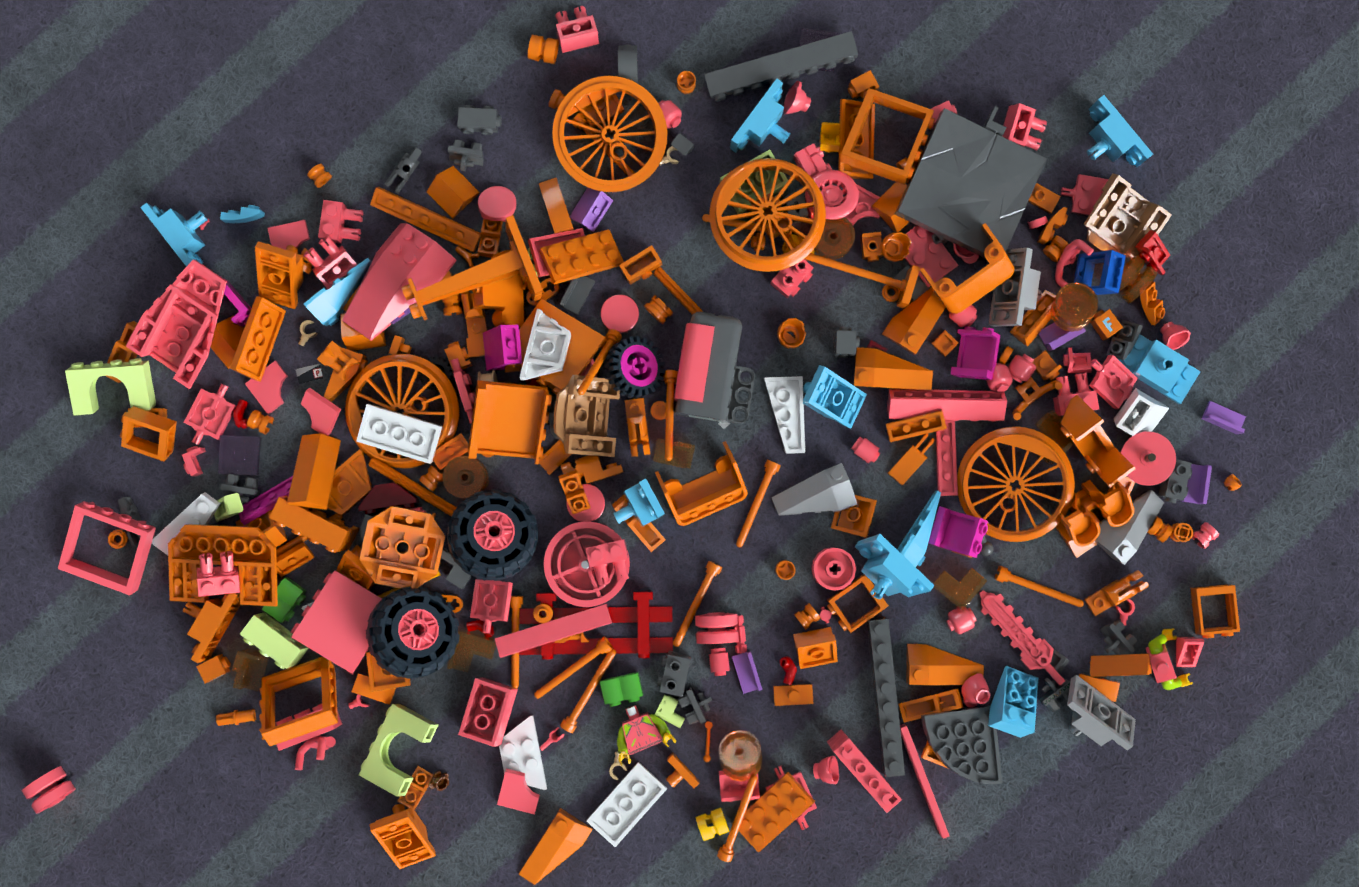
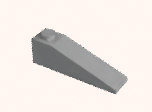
(822, 492)
(1125, 540)

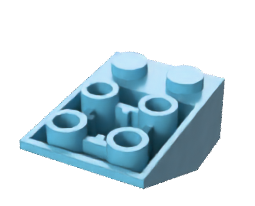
(1014, 703)

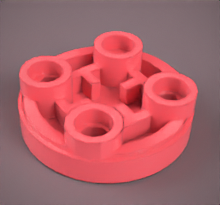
(497, 203)
(620, 313)
(597, 504)

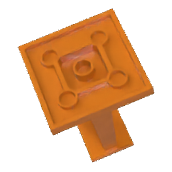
(494, 270)

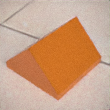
(452, 191)
(887, 206)
(226, 340)
(355, 341)

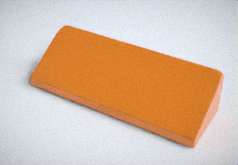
(1035, 319)
(916, 426)
(1120, 665)

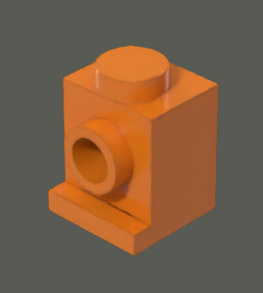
(860, 85)
(871, 238)
(455, 351)

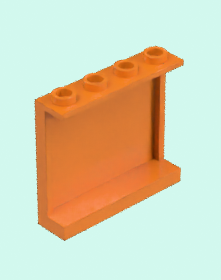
(581, 349)
(509, 420)

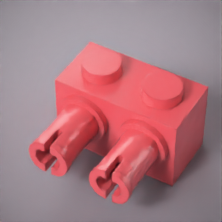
(577, 32)
(1019, 122)
(333, 221)
(332, 267)
(790, 278)
(1086, 394)
(612, 553)
(217, 579)

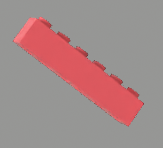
(954, 403)

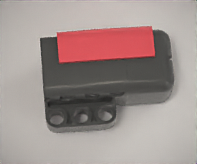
(708, 370)

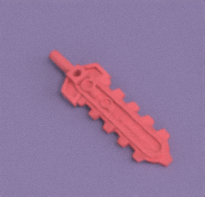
(1035, 652)

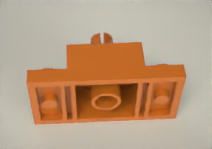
(279, 273)
(211, 623)
(403, 837)

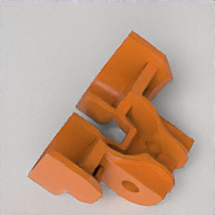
(1114, 506)

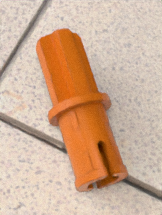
(236, 717)

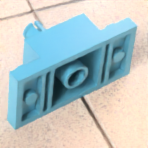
(762, 120)
(1115, 135)
(177, 231)
(1161, 368)
(833, 397)
(641, 504)
(890, 569)

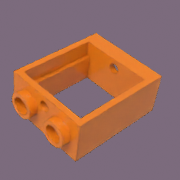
(154, 422)
(1231, 607)
(843, 622)

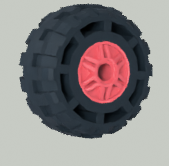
(487, 555)
(396, 644)

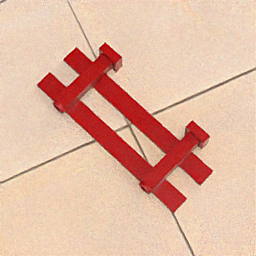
(642, 614)

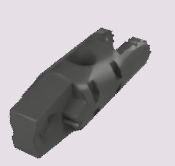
(409, 160)
(128, 507)

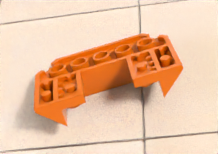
(250, 550)

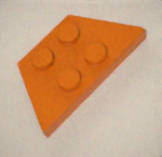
(349, 484)

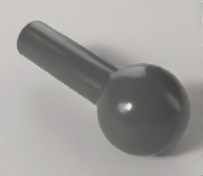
(987, 547)

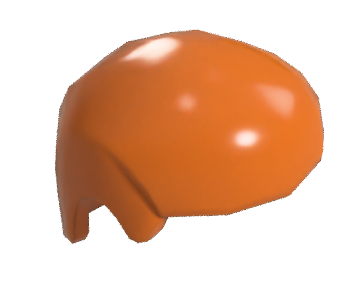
(896, 246)
(791, 325)

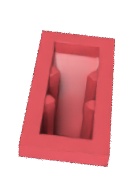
(1188, 651)

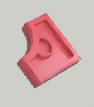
(863, 207)
(289, 234)
(269, 389)
(322, 411)
(516, 793)

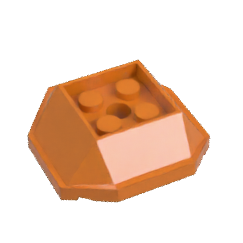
(405, 568)

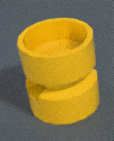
(719, 824)

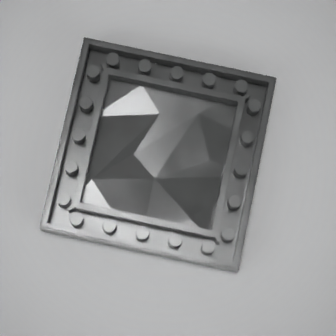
(967, 181)

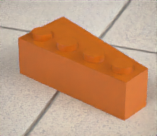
(314, 525)

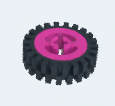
(645, 363)

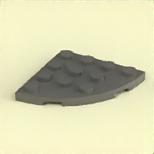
(965, 743)

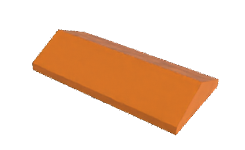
(865, 143)
(314, 471)

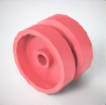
(844, 571)
(716, 624)
(49, 791)

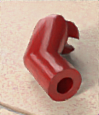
(238, 413)
(478, 625)
(790, 669)

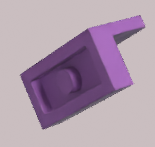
(591, 208)
(1055, 336)
(1224, 418)
(1198, 484)
(746, 672)

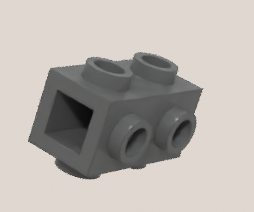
(478, 120)
(1175, 486)

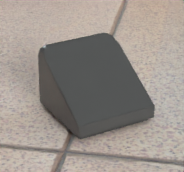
(682, 144)
(1058, 661)

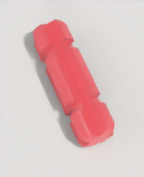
(741, 646)

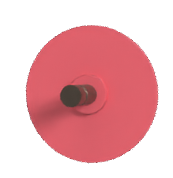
(1151, 456)

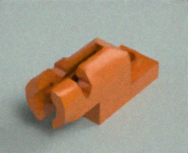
(474, 316)
(637, 426)
(591, 469)
(1115, 593)

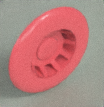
(833, 194)

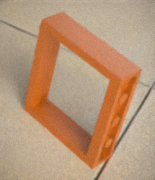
(876, 167)
(290, 677)

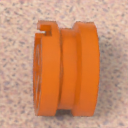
(658, 309)

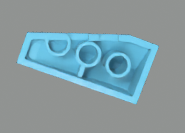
(329, 304)
(917, 539)

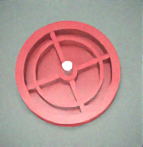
(568, 566)

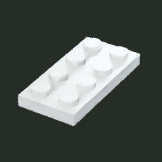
(399, 433)
(626, 804)

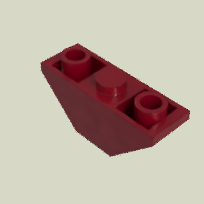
(387, 495)

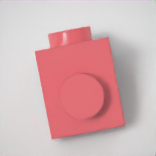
(1077, 362)
(191, 463)

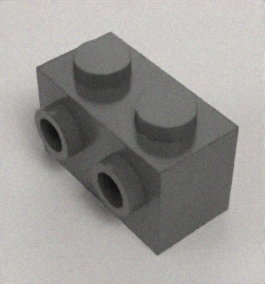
(845, 343)
(674, 674)

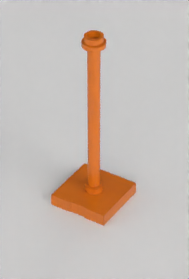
(905, 286)

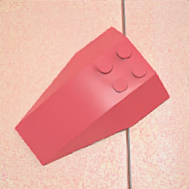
(380, 295)
(182, 323)

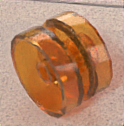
(844, 239)
(1134, 279)
(1074, 307)
(454, 480)
(740, 755)

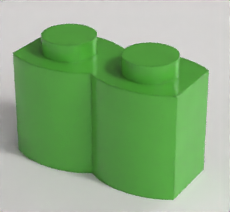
(288, 596)
(621, 688)

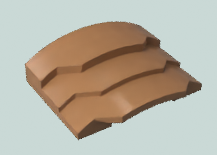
(1123, 218)
(583, 419)

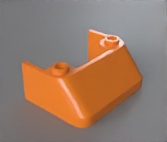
(981, 283)
(1084, 429)
(707, 493)

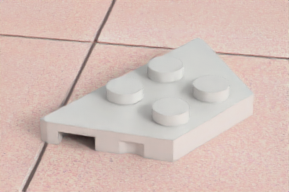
(545, 348)
(522, 753)

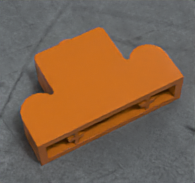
(504, 297)

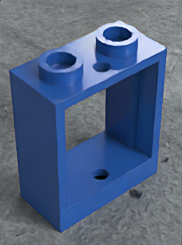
(1111, 271)

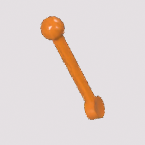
(708, 725)

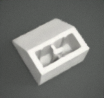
(1139, 413)

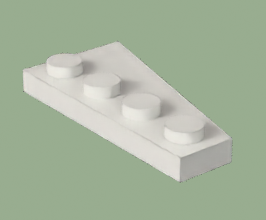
(788, 408)
(197, 513)

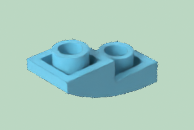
(245, 215)

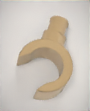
(667, 158)
(304, 338)
(616, 763)

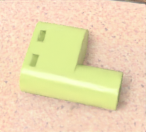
(666, 711)

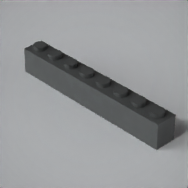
(781, 65)
(885, 697)

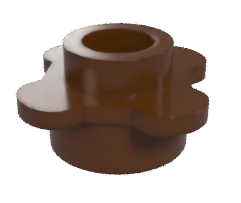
(439, 781)

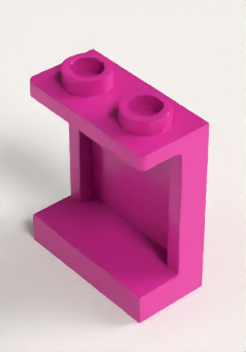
(238, 301)
(502, 347)
(977, 353)
(958, 532)

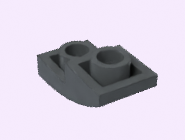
(1125, 340)

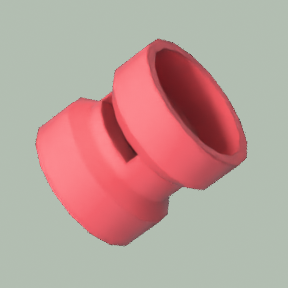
(1205, 535)

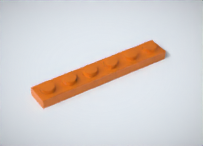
(425, 219)

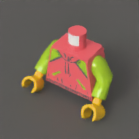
(1162, 664)
(640, 733)

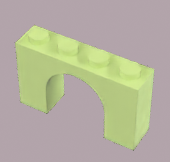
(134, 375)
(377, 766)

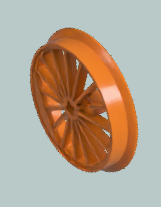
(595, 90)
(731, 185)
(419, 364)
(1030, 441)

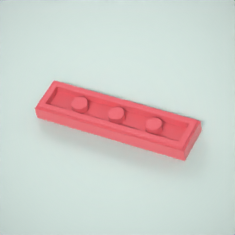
(946, 460)

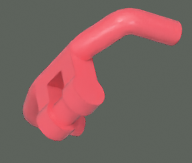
(1069, 257)
(320, 743)

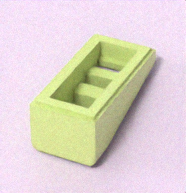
(229, 507)

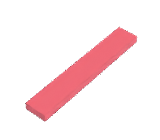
(553, 630)
(923, 781)

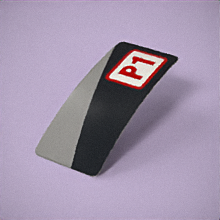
(309, 373)

